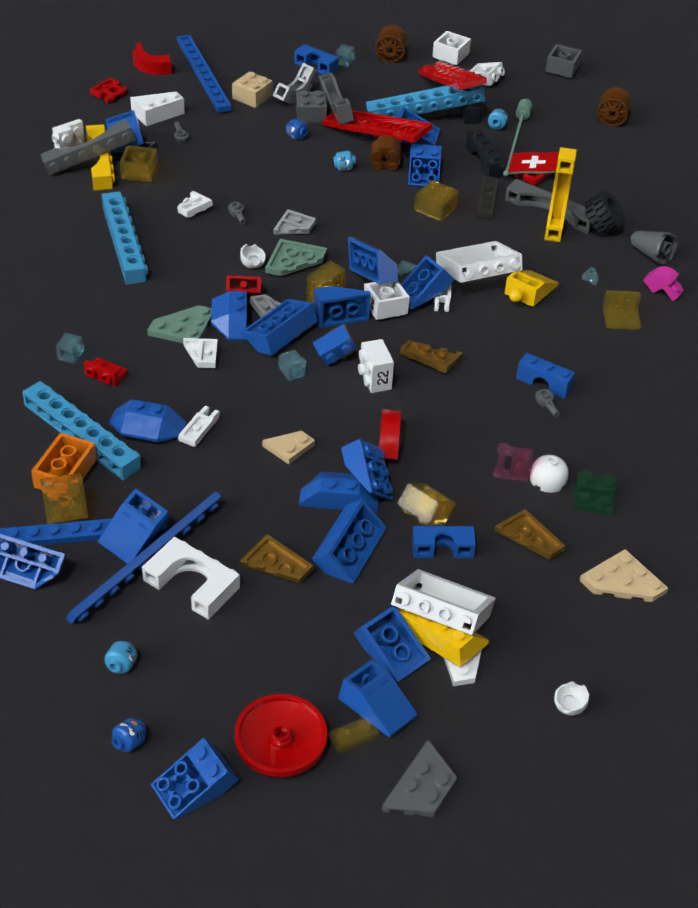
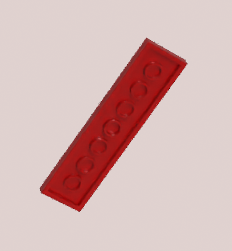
(452, 76)
(382, 125)

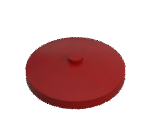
(280, 735)

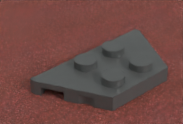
(422, 785)

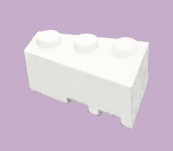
(157, 107)

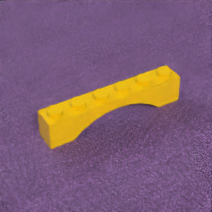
(103, 171)
(560, 194)

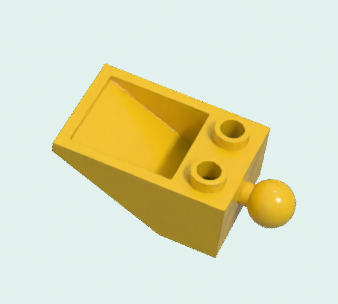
(528, 287)

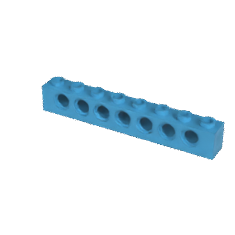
(427, 100)
(124, 238)
(69, 420)

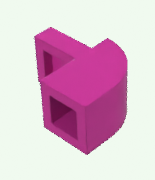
(664, 278)

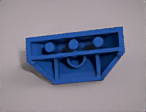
(230, 314)
(147, 421)
(335, 491)
(28, 563)

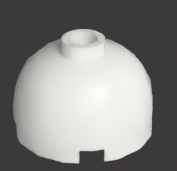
(549, 473)

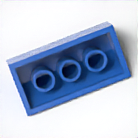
(371, 262)
(280, 326)
(350, 542)

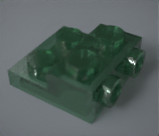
(594, 493)

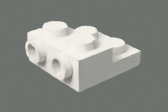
(491, 71)
(68, 134)

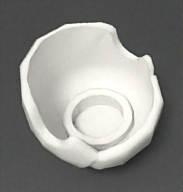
(252, 256)
(571, 698)

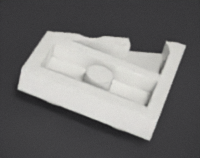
(194, 204)
(202, 351)
(466, 673)

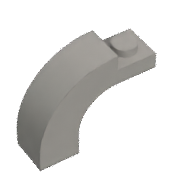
(301, 83)

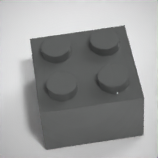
(563, 61)
(311, 106)

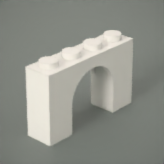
(181, 557)

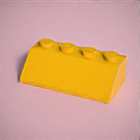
(444, 640)

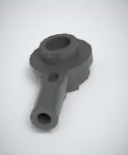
(181, 135)
(236, 211)
(545, 398)

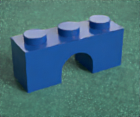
(326, 62)
(558, 378)
(458, 538)

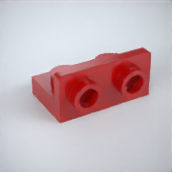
(105, 371)

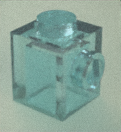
(346, 55)
(69, 348)
(292, 365)

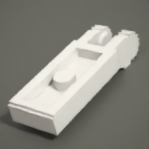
(444, 297)
(198, 426)

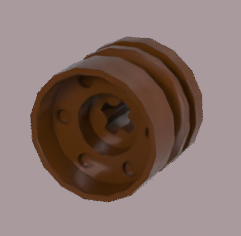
(391, 43)
(614, 106)

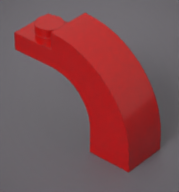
(151, 63)
(390, 433)

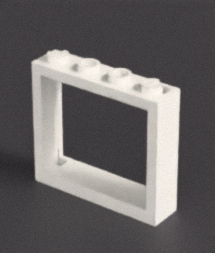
(479, 261)
(443, 601)

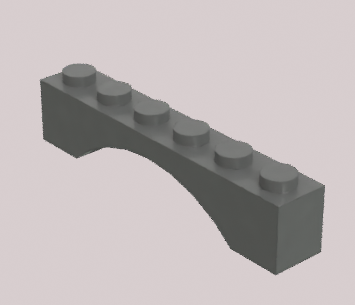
(340, 107)
(63, 158)
(524, 194)

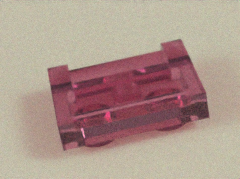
(519, 465)

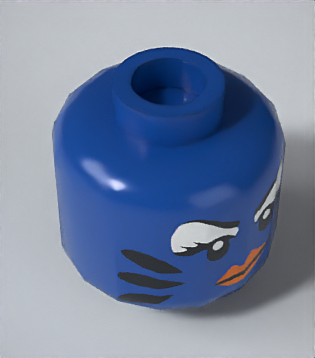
(296, 129)
(129, 735)

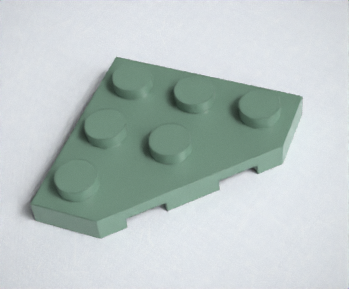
(294, 256)
(182, 324)

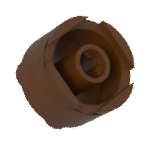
(385, 153)

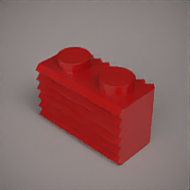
(248, 284)

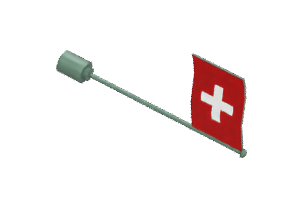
(529, 161)

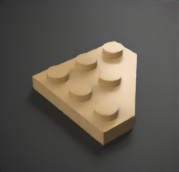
(624, 578)

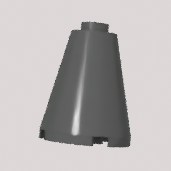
(656, 245)

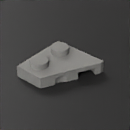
(294, 223)
(263, 304)

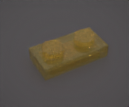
(352, 735)

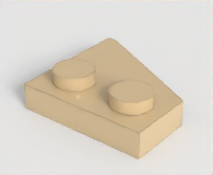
(289, 446)

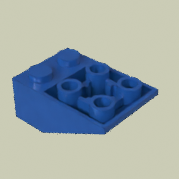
(134, 124)
(424, 164)
(369, 467)
(133, 526)
(377, 698)
(194, 779)

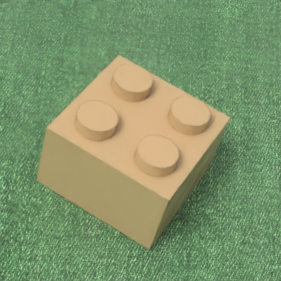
(252, 89)

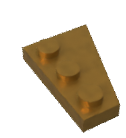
(435, 358)
(531, 534)
(277, 560)

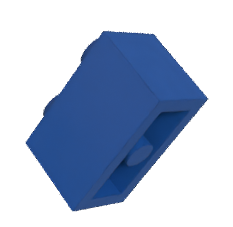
(334, 345)

